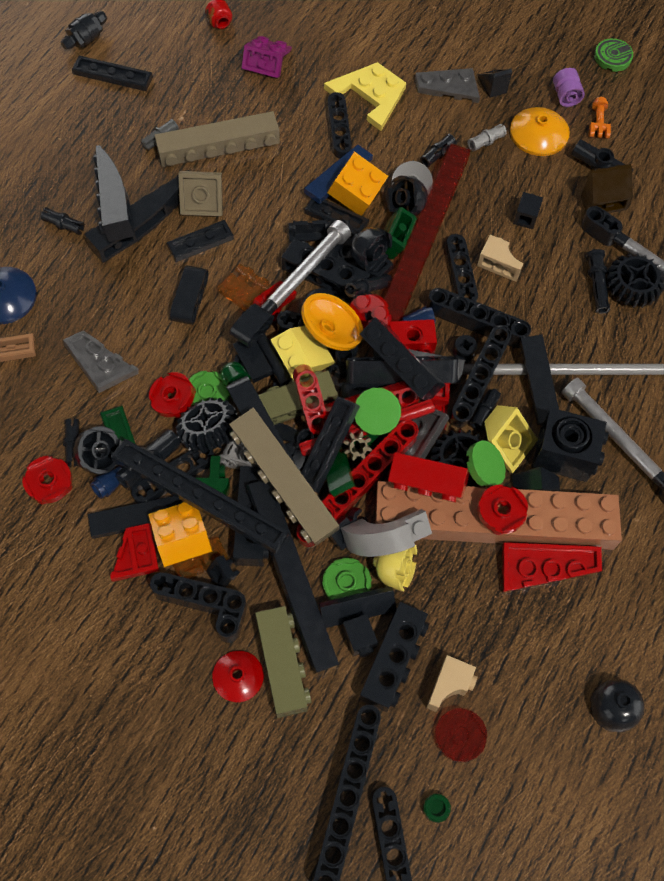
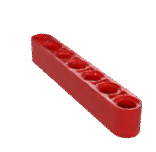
(369, 476)

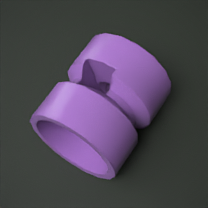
(568, 87)

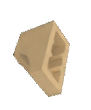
(499, 260)
(453, 679)

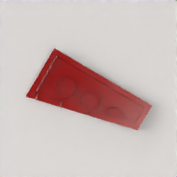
(539, 564)

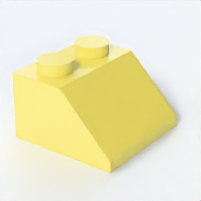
(299, 347)

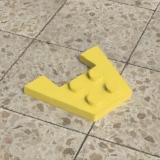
(376, 86)

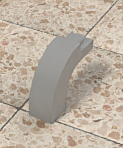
(386, 538)

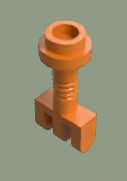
(600, 105)

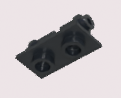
(308, 231)

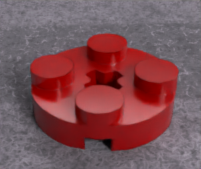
(372, 303)
(175, 406)
(45, 492)
(505, 496)

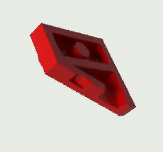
(137, 554)

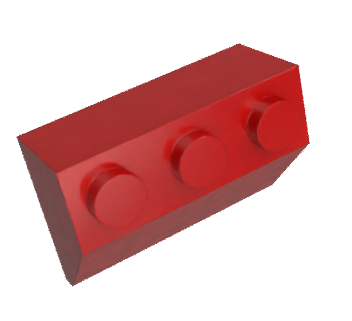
(428, 477)

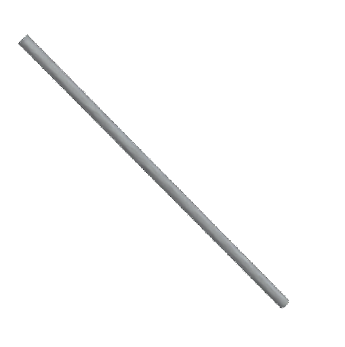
(578, 369)

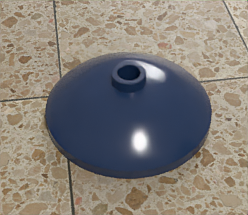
(16, 294)

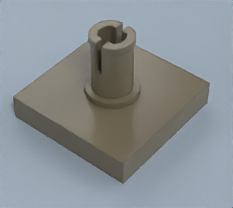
(200, 193)

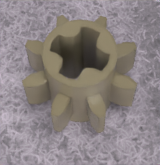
(363, 445)

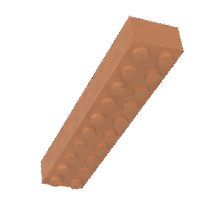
(550, 518)

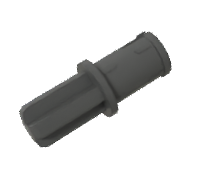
(149, 141)

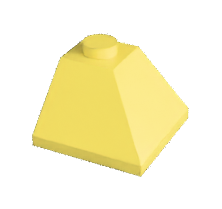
(510, 435)

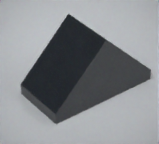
(496, 81)
(536, 479)

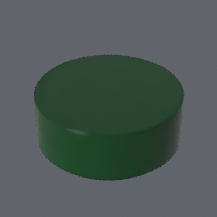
(436, 808)

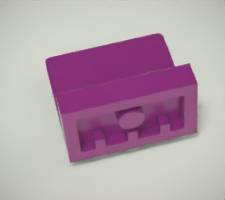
(264, 56)

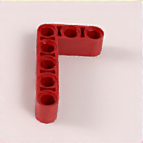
(322, 410)

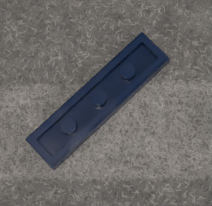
(319, 187)

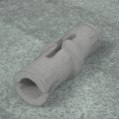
(487, 137)

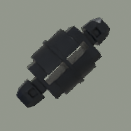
(83, 30)

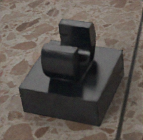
(221, 572)

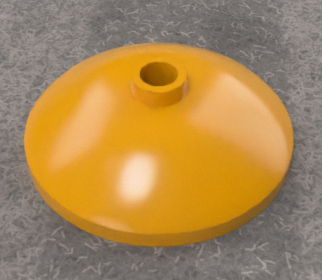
(539, 131)
(332, 321)

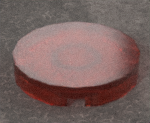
(460, 735)

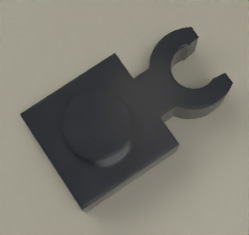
(337, 538)

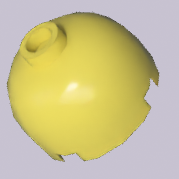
(396, 569)

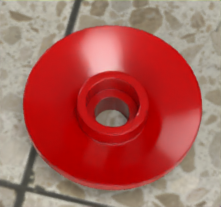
(238, 689)

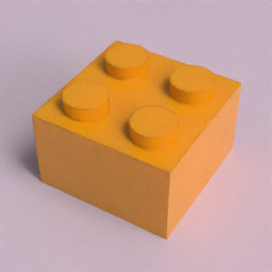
(357, 184)
(179, 533)

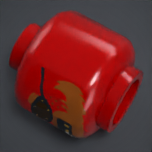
(218, 13)

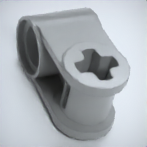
(234, 457)

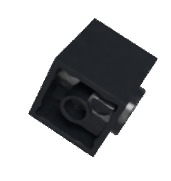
(570, 444)

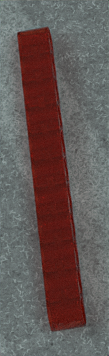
(426, 231)

